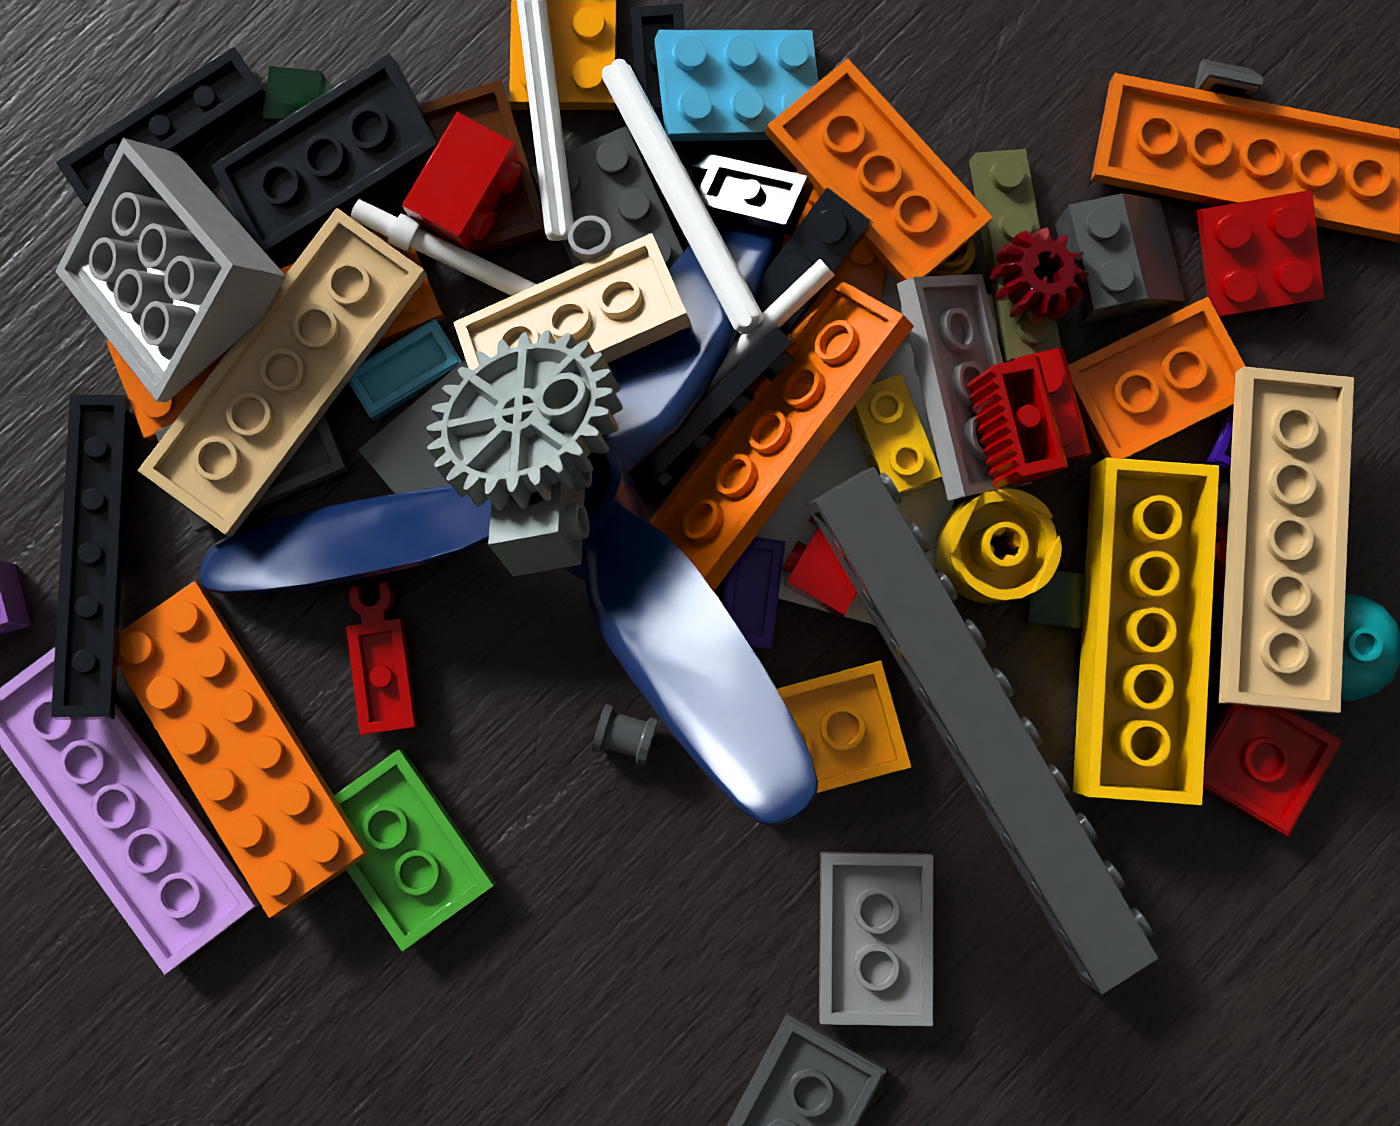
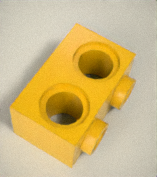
(894, 436)

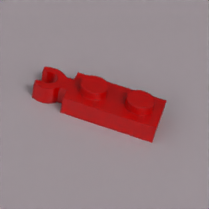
(380, 665)

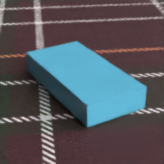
(404, 370)

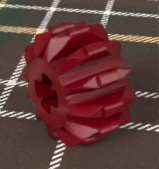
(1055, 264)

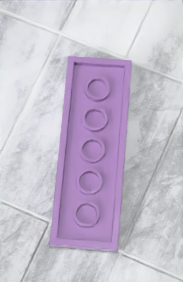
(123, 820)

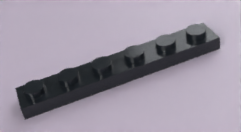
(91, 558)

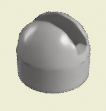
(590, 238)

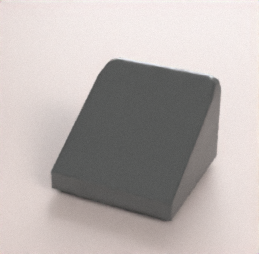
(1228, 79)

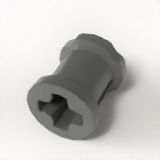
(624, 734)

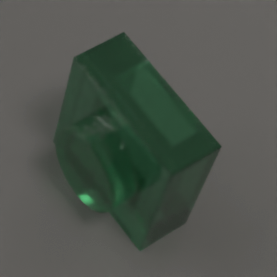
(289, 91)

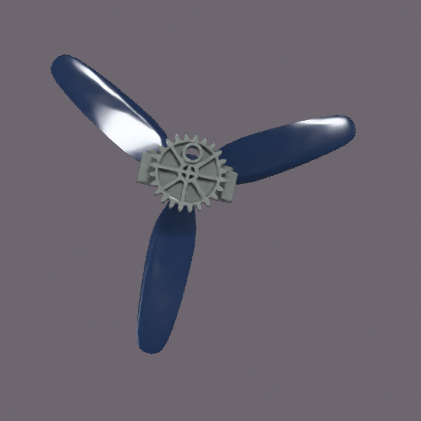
(542, 474)

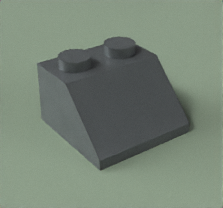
(1124, 254)

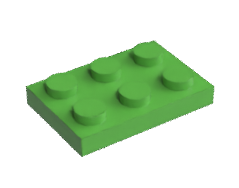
(417, 858)

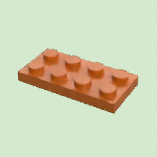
(873, 159)

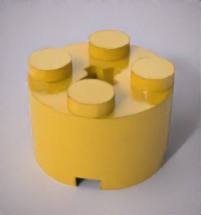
(1025, 536)

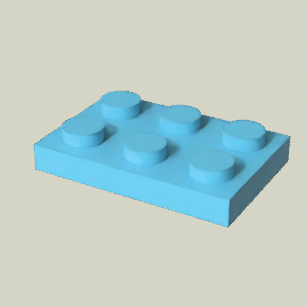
(731, 80)

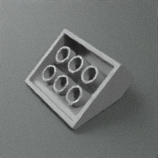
(165, 268)

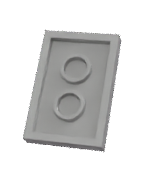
(876, 939)

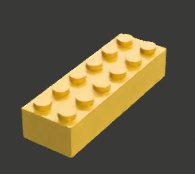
(1146, 631)

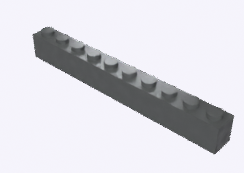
(983, 730)

